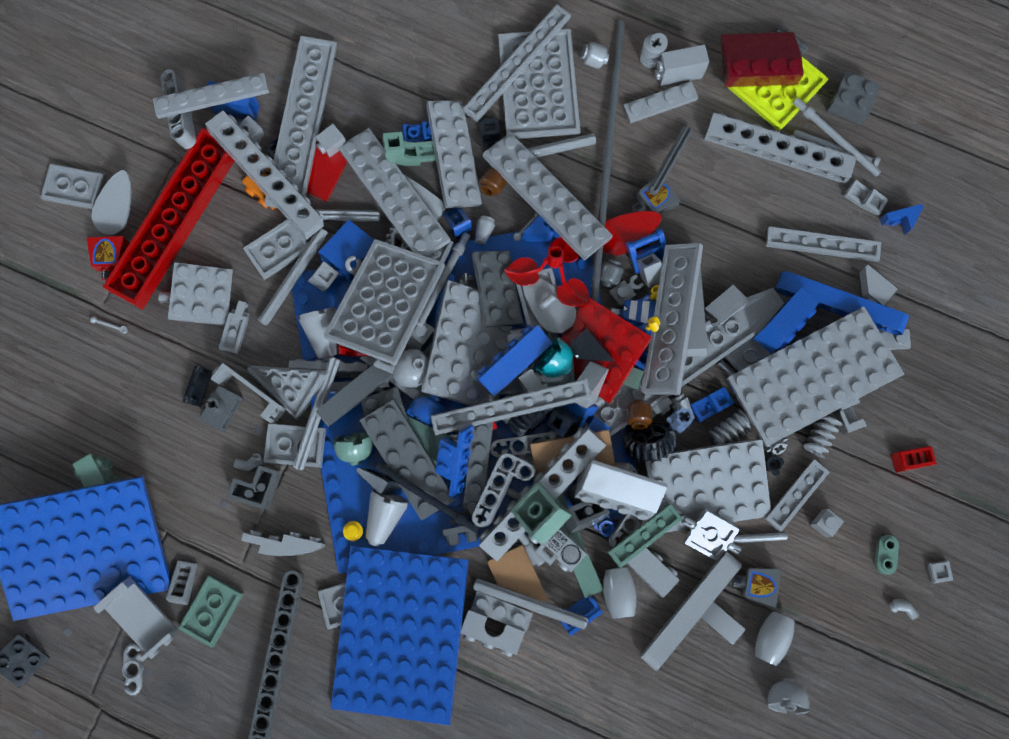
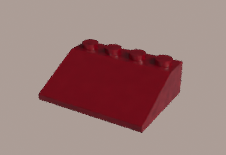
(761, 59)

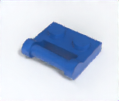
(658, 249)

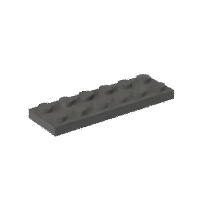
(405, 456)

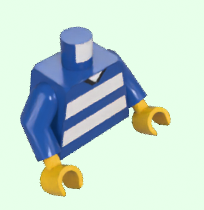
(641, 312)

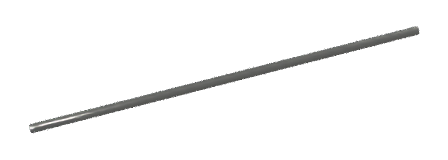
(608, 154)

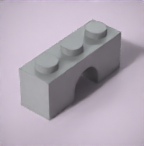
(507, 641)

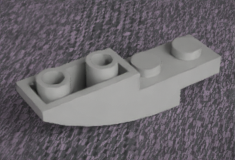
(289, 546)

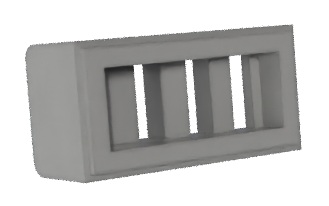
(174, 581)

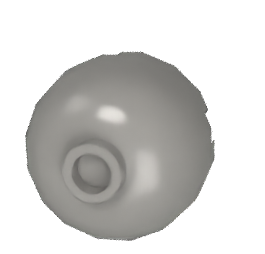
(411, 368)
(788, 696)

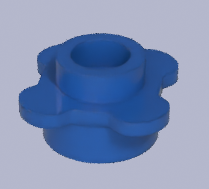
(606, 531)

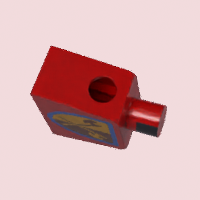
(106, 252)

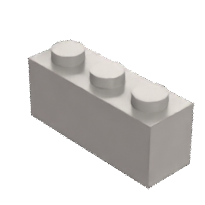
(653, 572)

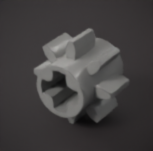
(777, 447)

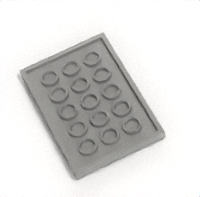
(545, 93)
(384, 301)
(461, 347)
(721, 478)

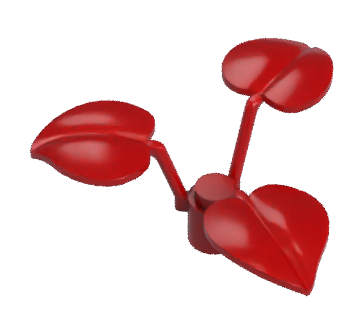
(525, 273)

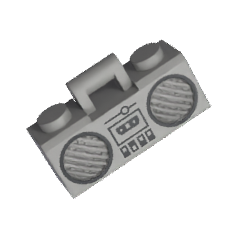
(565, 550)

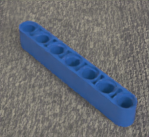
(843, 302)

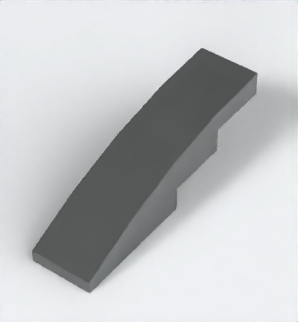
(352, 394)

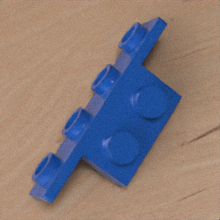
(453, 459)

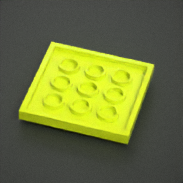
(776, 102)

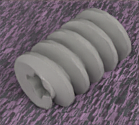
(652, 49)
(730, 429)
(821, 435)

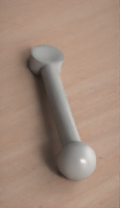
(517, 236)
(123, 329)

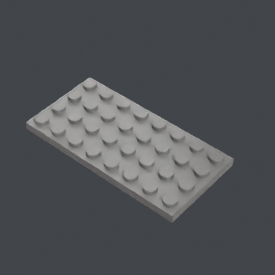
(815, 376)

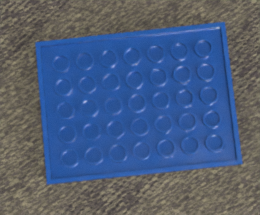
(79, 547)
(400, 635)

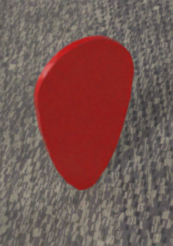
(630, 228)

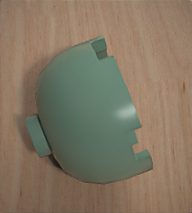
(353, 448)

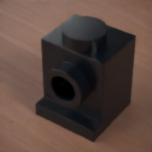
(564, 422)

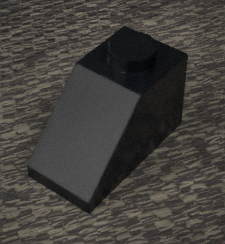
(590, 348)

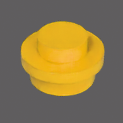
(353, 531)

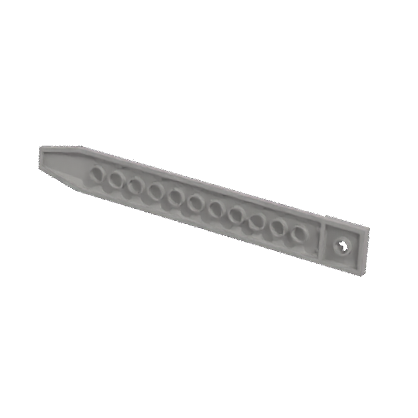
(720, 342)

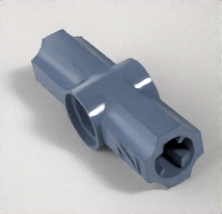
(680, 420)

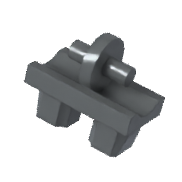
(453, 537)

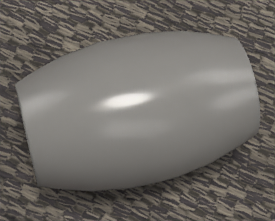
(619, 593)
(774, 638)

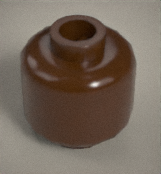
(492, 182)
(639, 414)

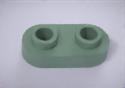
(885, 554)

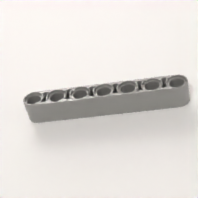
(690, 611)

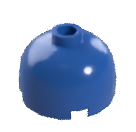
(424, 408)

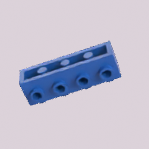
(513, 360)

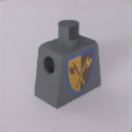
(662, 202)
(759, 585)

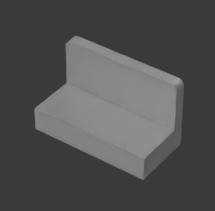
(726, 304)

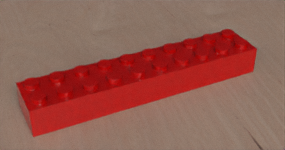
(170, 221)

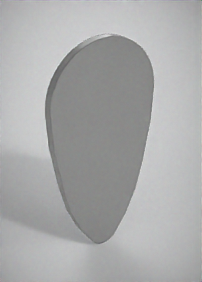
(113, 204)
(547, 308)

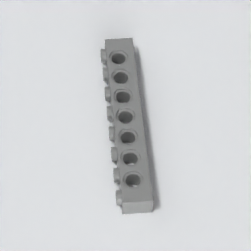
(224, 123)
(787, 156)
(497, 547)

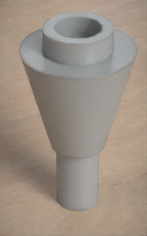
(531, 548)

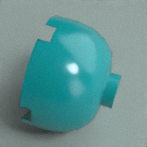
(555, 360)

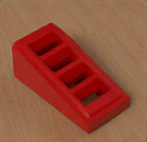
(901, 460)

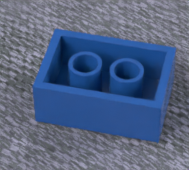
(787, 321)

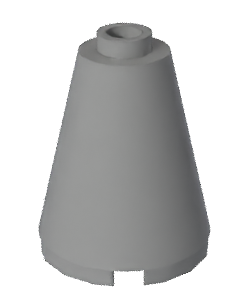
(315, 326)
(383, 516)

